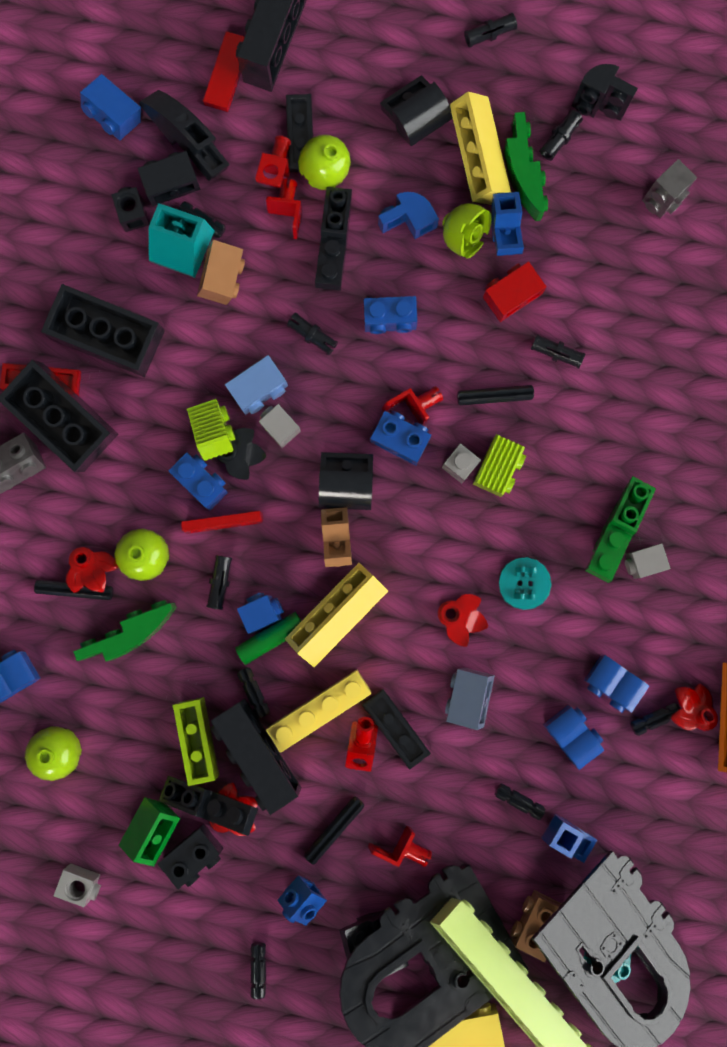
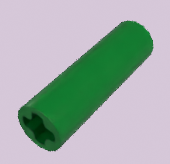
(267, 639)

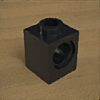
(131, 219)

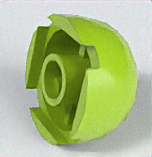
(324, 161)
(465, 228)
(141, 554)
(53, 753)

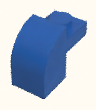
(413, 210)
(506, 222)
(568, 838)

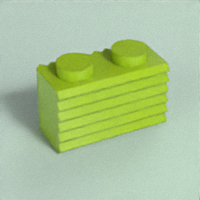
(210, 429)
(499, 466)

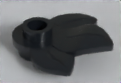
(243, 455)

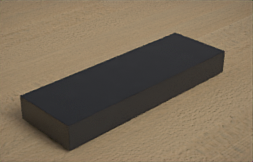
(298, 126)
(396, 729)

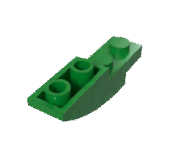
(522, 171)
(619, 529)
(136, 631)

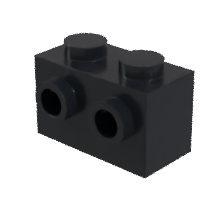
(168, 178)
(191, 856)

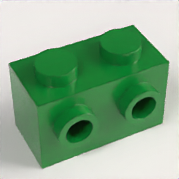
(149, 832)

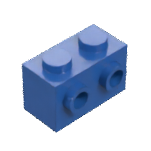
(110, 107)
(390, 314)
(401, 437)
(204, 487)
(260, 612)

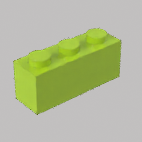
(196, 741)

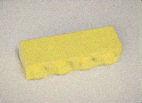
(479, 147)
(336, 615)
(318, 711)
(477, 1030)

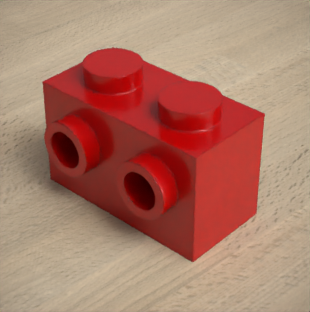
(513, 291)

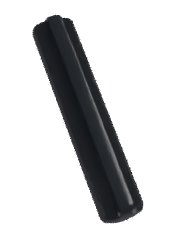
(495, 395)
(61, 589)
(334, 830)

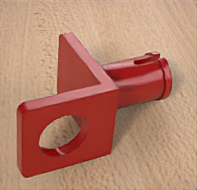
(275, 163)
(286, 204)
(416, 404)
(362, 744)
(403, 849)

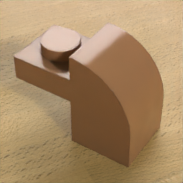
(336, 537)

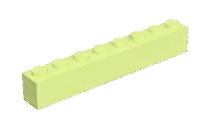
(504, 977)

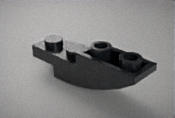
(184, 128)
(333, 238)
(208, 805)

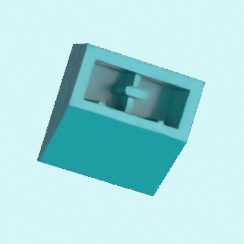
(178, 240)

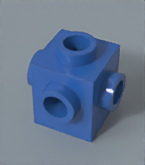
(301, 901)

